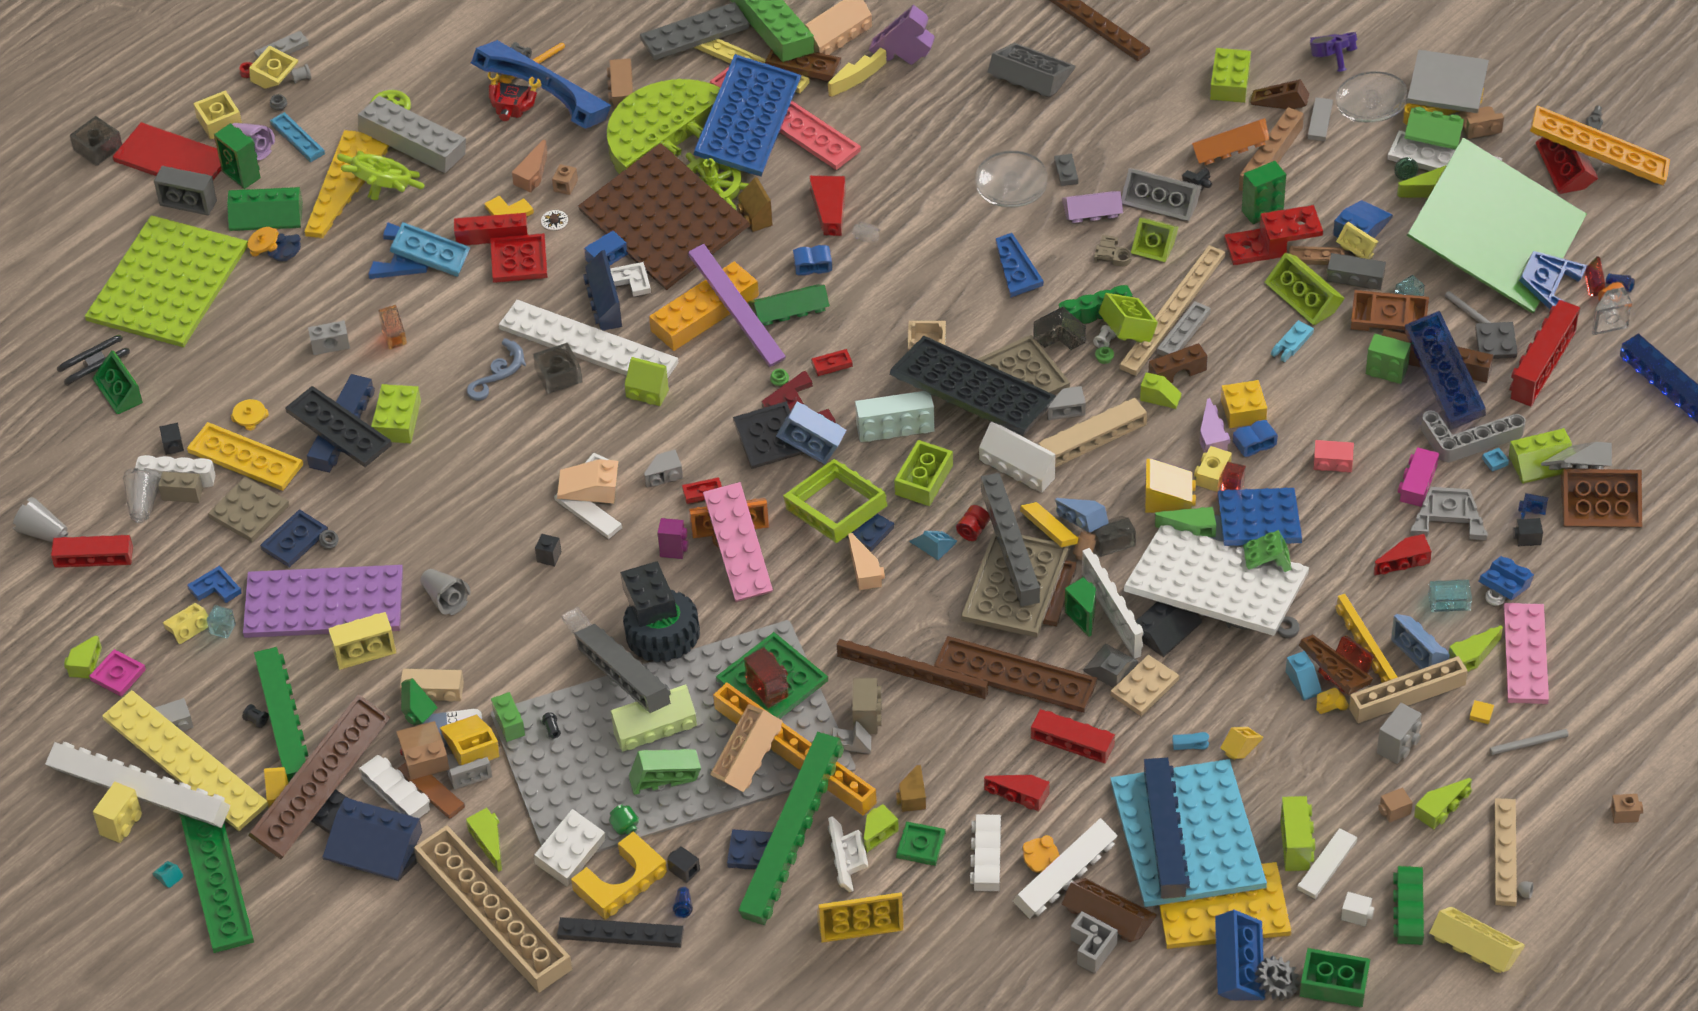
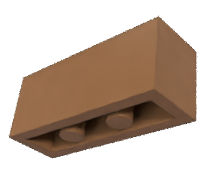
(621, 80)

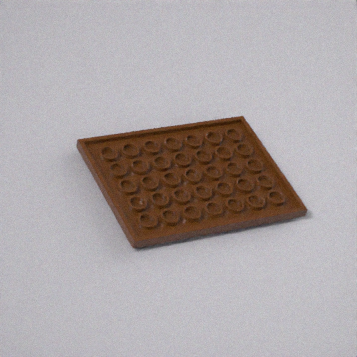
(663, 214)

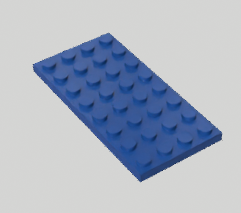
(747, 115)

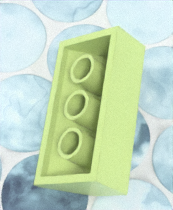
(636, 726)

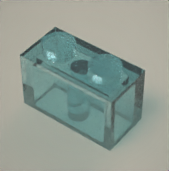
(1449, 595)

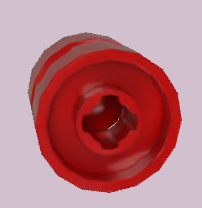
(973, 523)

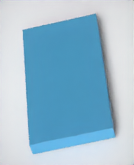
(430, 249)

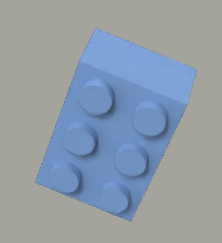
(811, 433)

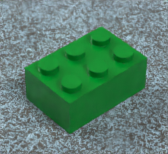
(237, 155)
(1263, 191)
(1334, 977)

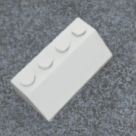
(1017, 457)

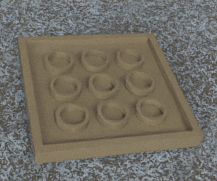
(1030, 363)

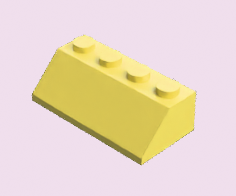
(1476, 939)

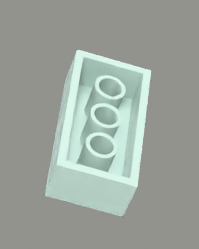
(894, 416)

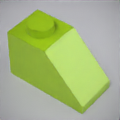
(1159, 391)
(83, 658)
(879, 826)

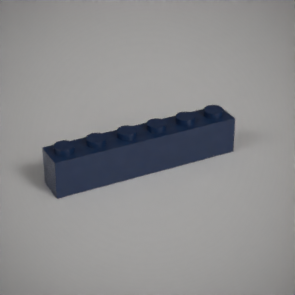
(355, 399)

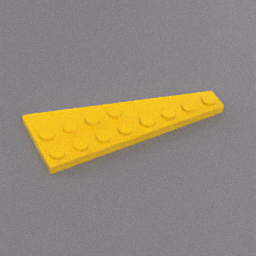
(340, 185)

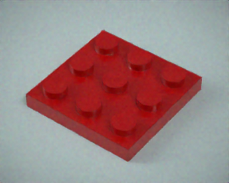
(519, 258)

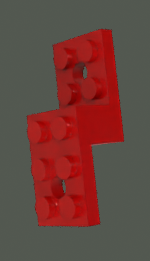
(1274, 233)

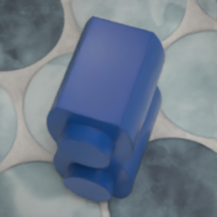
(812, 260)
(1255, 438)

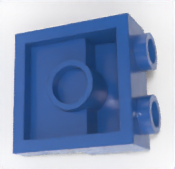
(1507, 578)

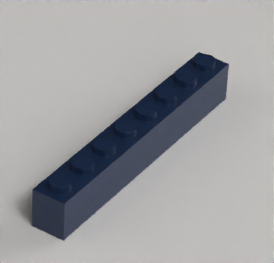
(1165, 829)

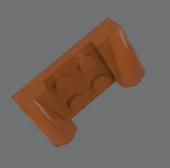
(1386, 310)

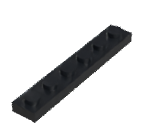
(620, 932)

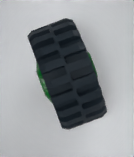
(667, 637)

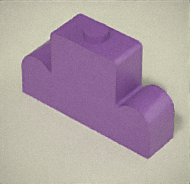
(905, 37)

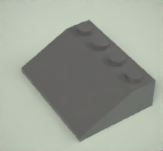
(1030, 69)

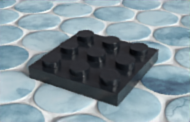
(758, 435)

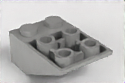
(1582, 456)

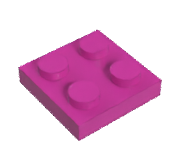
(117, 672)

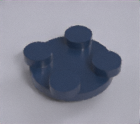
(286, 248)

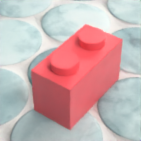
(1333, 456)

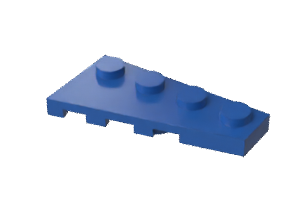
(1017, 267)

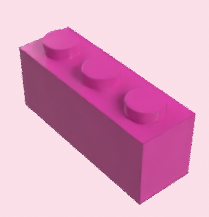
(1418, 476)

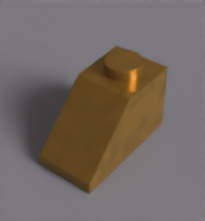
(912, 791)

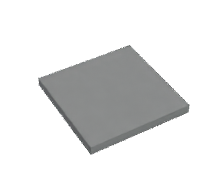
(1448, 81)

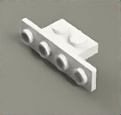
(848, 851)

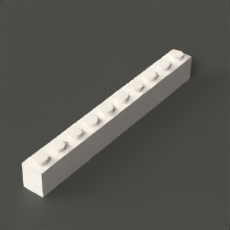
(147, 786)

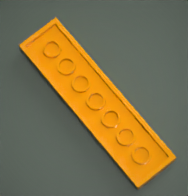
(1600, 145)

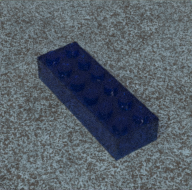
(1445, 370)

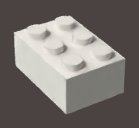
(569, 847)

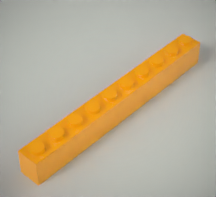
(795, 748)

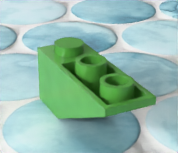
(1197, 521)

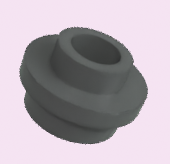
(278, 102)
(328, 534)

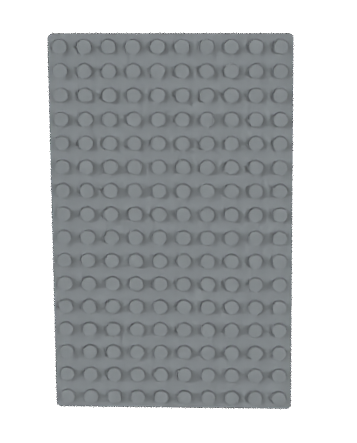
(591, 773)

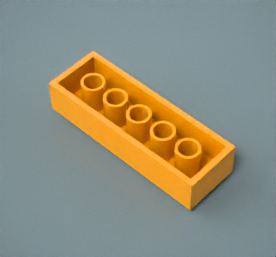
(699, 309)

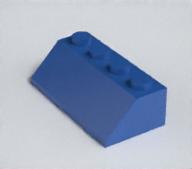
(1238, 955)

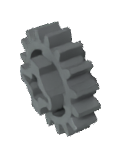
(1277, 978)

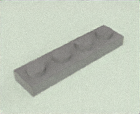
(1184, 329)

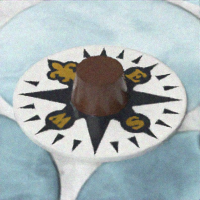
(554, 220)

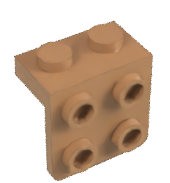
(1482, 123)

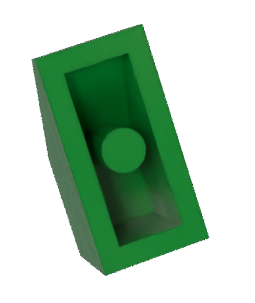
(415, 702)

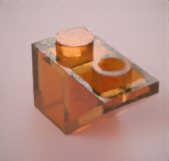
(392, 327)

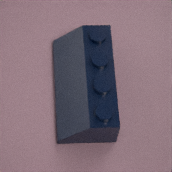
(603, 292)

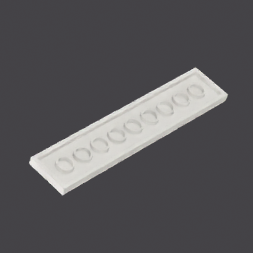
(585, 341)

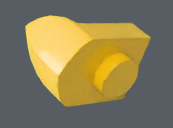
(1331, 700)

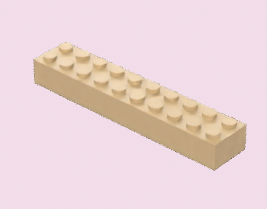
(493, 909)

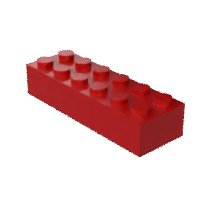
(1544, 352)

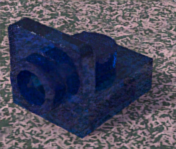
(1534, 504)

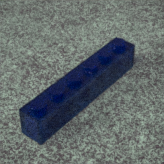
(1662, 373)

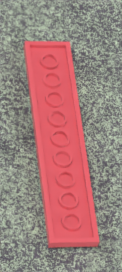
(812, 134)

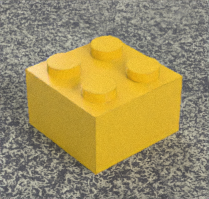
(1243, 403)

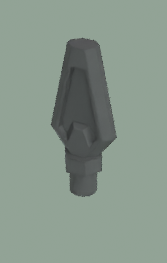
(1595, 120)

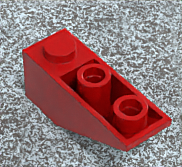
(1408, 553)
(1022, 789)

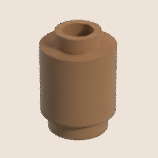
(1085, 541)

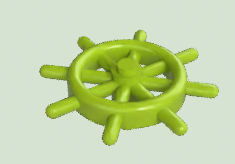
(709, 171)
(380, 173)

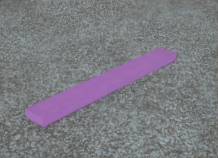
(736, 305)

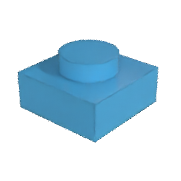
(1495, 459)

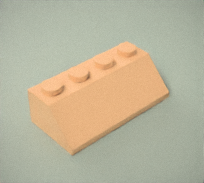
(839, 25)
(746, 748)

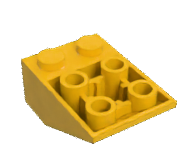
(470, 740)

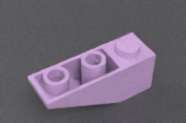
(1212, 429)

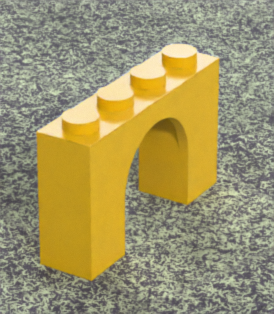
(609, 898)

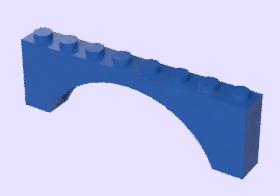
(583, 106)

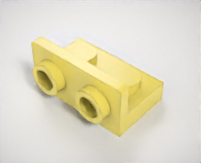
(1357, 241)
(187, 623)

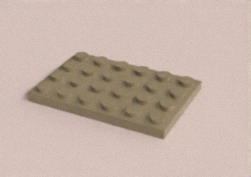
(993, 594)

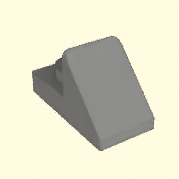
(857, 740)

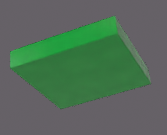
(921, 843)

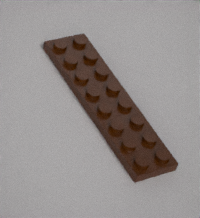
(1018, 674)

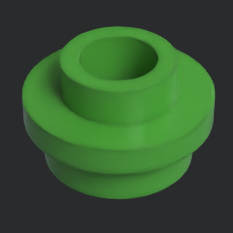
(1104, 355)
(779, 377)

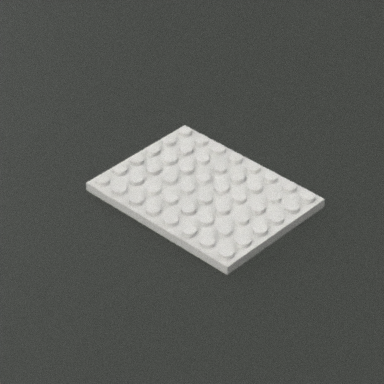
(1214, 580)

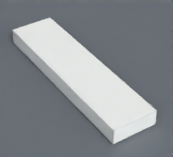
(592, 516)
(1327, 863)

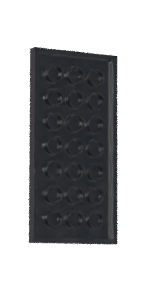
(972, 385)

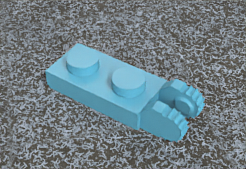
(1293, 340)

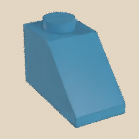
(1303, 675)

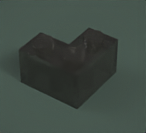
(1061, 327)

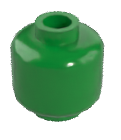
(623, 820)

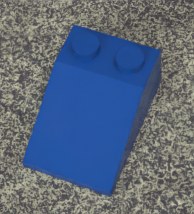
(1363, 216)

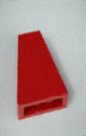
(829, 201)

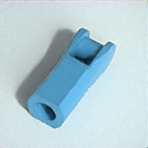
(1190, 741)

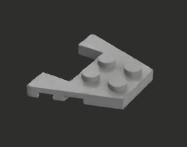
(1449, 506)

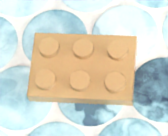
(1144, 685)

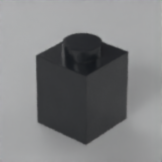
(171, 438)
(1528, 532)
(548, 550)
(683, 864)

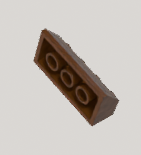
(1108, 907)

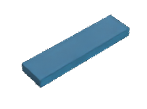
(297, 137)

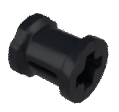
(256, 716)

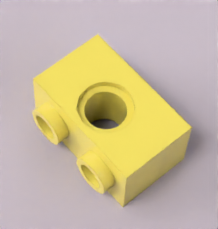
(1211, 469)

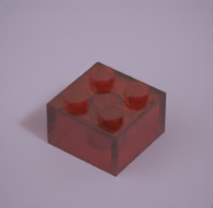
(766, 677)

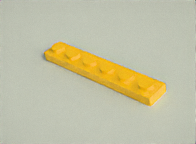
(1363, 637)

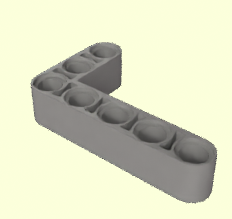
(1470, 441)

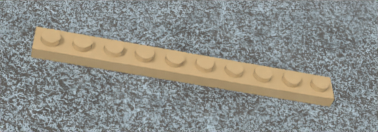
(1174, 308)

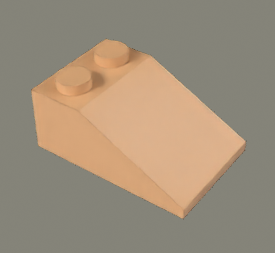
(589, 482)

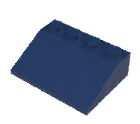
(372, 839)

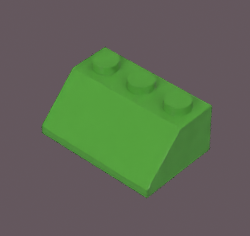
(1434, 128)

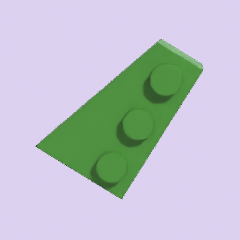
(663, 767)

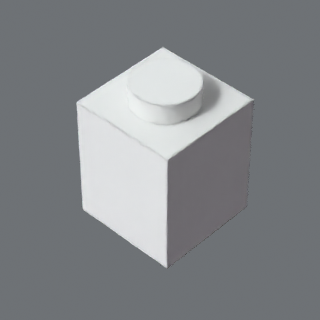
(1357, 909)

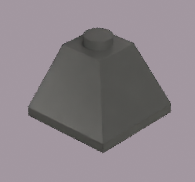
(1110, 665)

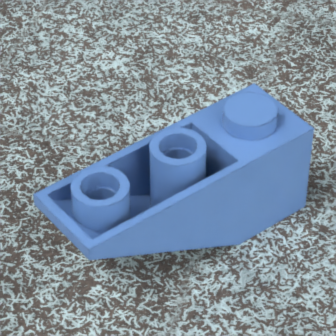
(1083, 513)

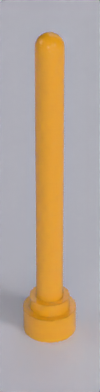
(508, 78)

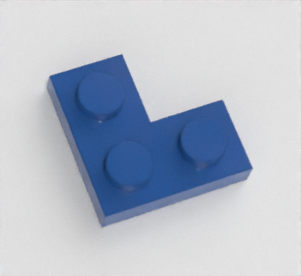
(215, 581)

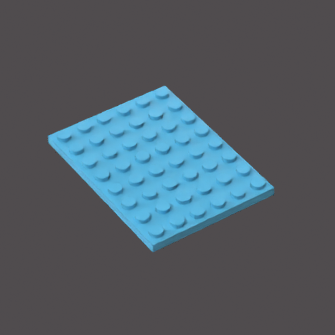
(1214, 828)

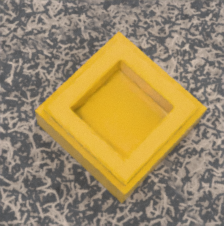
(1481, 712)

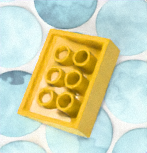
(860, 917)

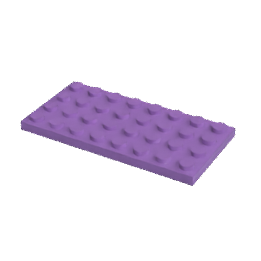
(320, 599)

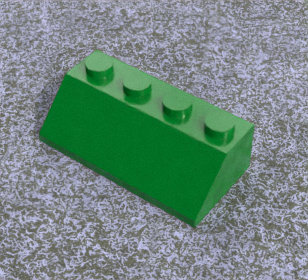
(264, 208)
(790, 303)

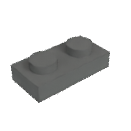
(1066, 169)

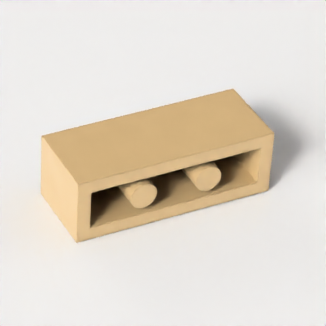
(437, 684)

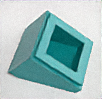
(168, 874)

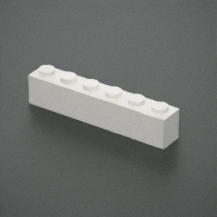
(1065, 868)

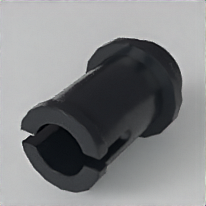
(549, 721)

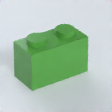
(508, 716)

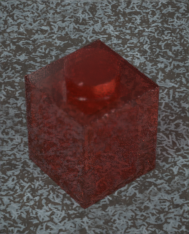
(1233, 476)

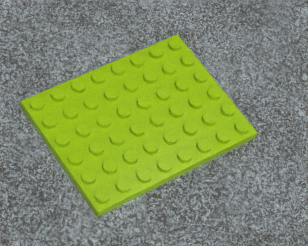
(166, 281)

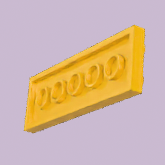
(245, 456)

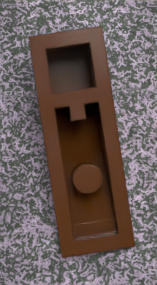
(1284, 95)

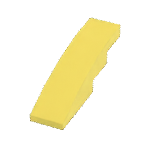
(852, 74)

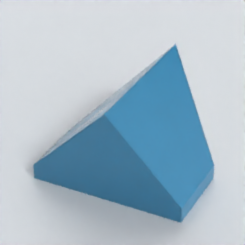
(934, 543)

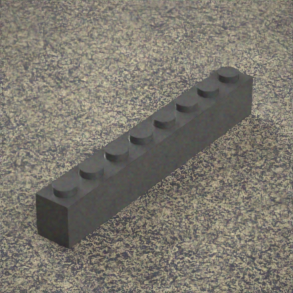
(1010, 539)
(623, 668)

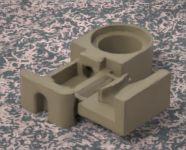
(1108, 251)

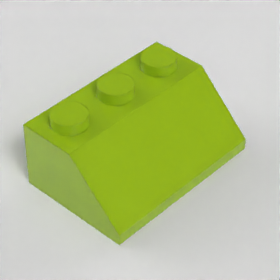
(1531, 451)

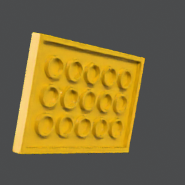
(1193, 920)

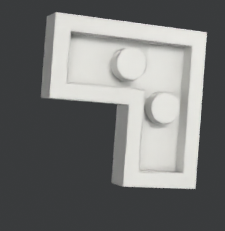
(633, 274)

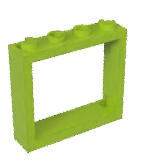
(836, 532)

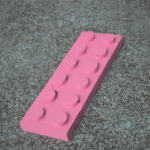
(737, 542)
(1525, 653)

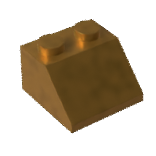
(755, 206)

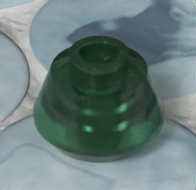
(1406, 168)

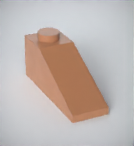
(530, 170)

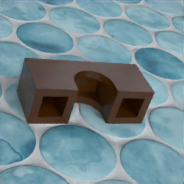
(1191, 359)

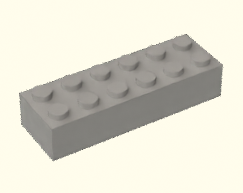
(412, 134)

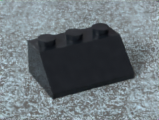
(1166, 626)

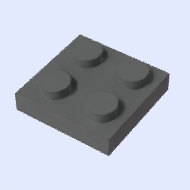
(1496, 339)

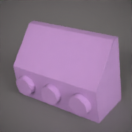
(1093, 206)

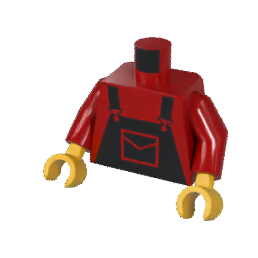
(512, 99)

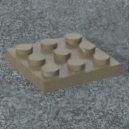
(248, 509)

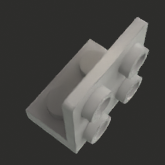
(469, 773)

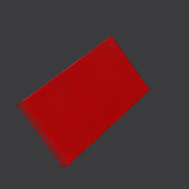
(152, 148)

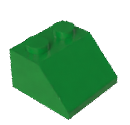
(1080, 604)

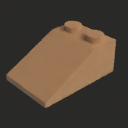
(423, 750)

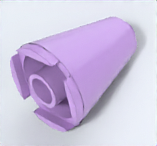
(262, 137)

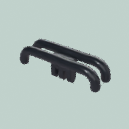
(92, 358)

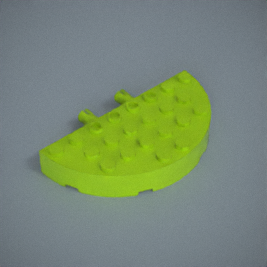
(658, 114)

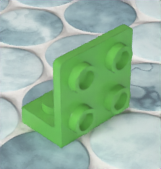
(1268, 548)

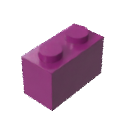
(672, 538)

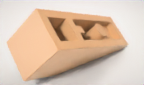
(865, 565)

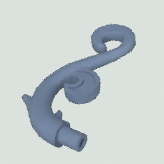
(498, 373)

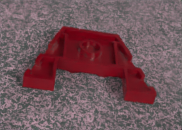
(789, 393)

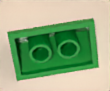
(117, 384)

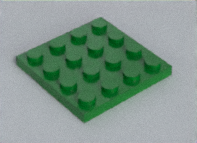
(802, 676)

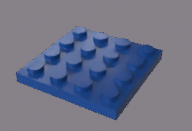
(1255, 512)

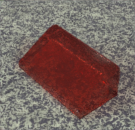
(1594, 277)

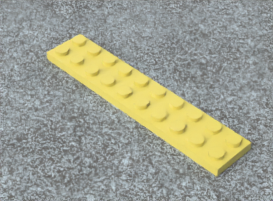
(183, 757)

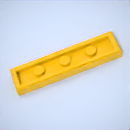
(1049, 524)

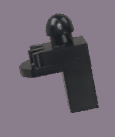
(1200, 178)

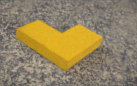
(498, 206)

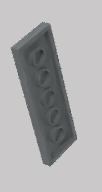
(694, 31)

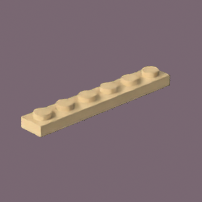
(1505, 852)

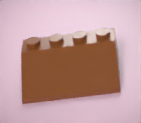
(1601, 497)

